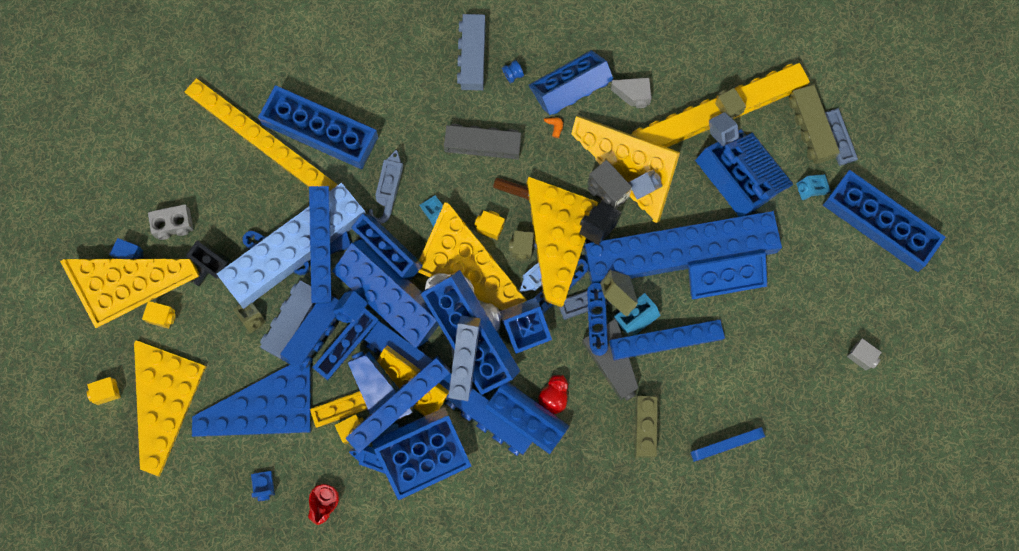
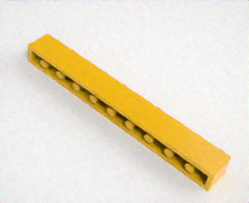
(696, 120)

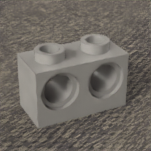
(170, 217)

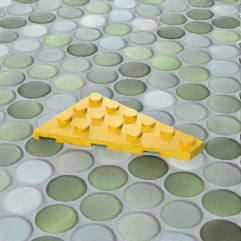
(631, 159)
(557, 226)
(456, 248)
(121, 285)
(163, 398)

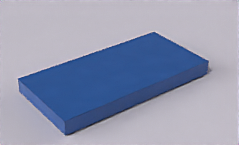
(727, 274)

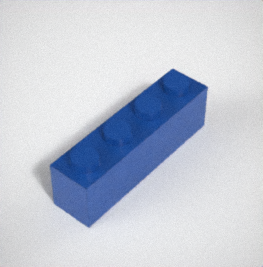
(387, 246)
(310, 335)
(345, 344)

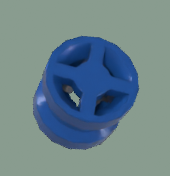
(512, 71)

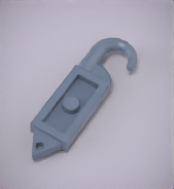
(388, 185)

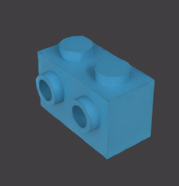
(639, 318)

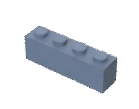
(472, 53)
(289, 320)
(464, 358)

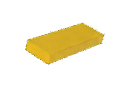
(338, 409)

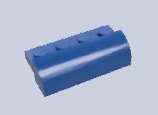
(527, 417)

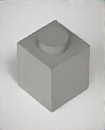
(864, 355)

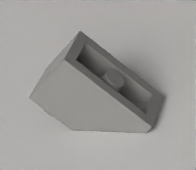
(633, 91)

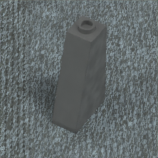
(617, 372)

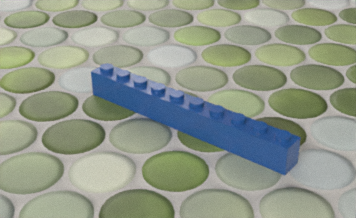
(473, 409)

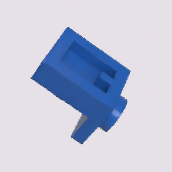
(262, 486)

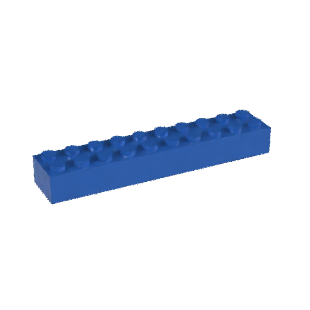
(676, 247)

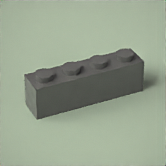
(482, 142)

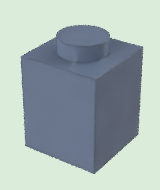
(723, 129)
(645, 184)

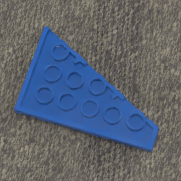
(268, 407)

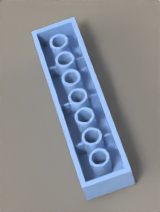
(285, 249)

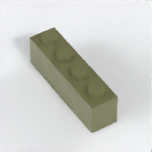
(814, 124)

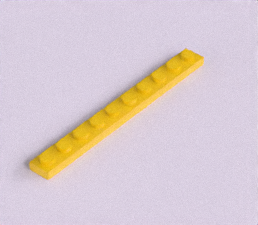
(257, 136)

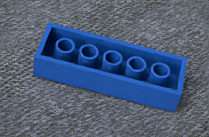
(318, 127)
(884, 221)
(387, 292)
(454, 298)

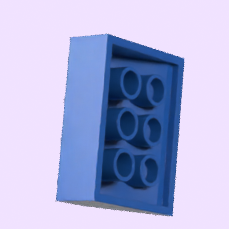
(731, 179)
(421, 453)

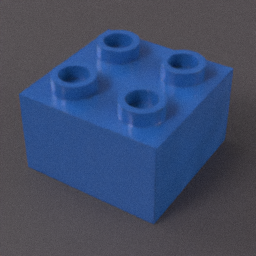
(525, 325)

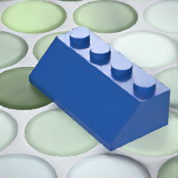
(571, 82)

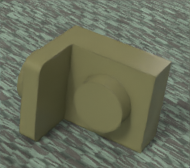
(249, 317)

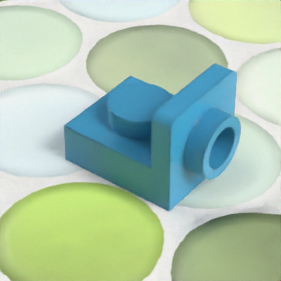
(813, 186)
(432, 209)

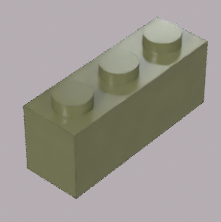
(645, 427)

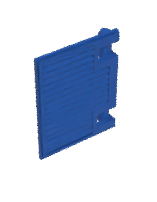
(758, 166)

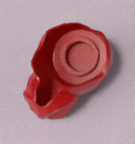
(554, 395)
(322, 502)

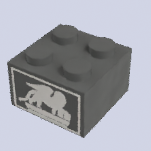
(609, 185)

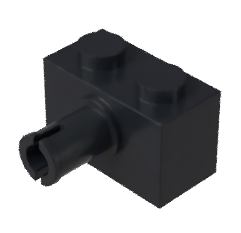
(599, 223)
(207, 259)

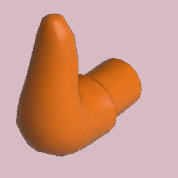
(558, 125)

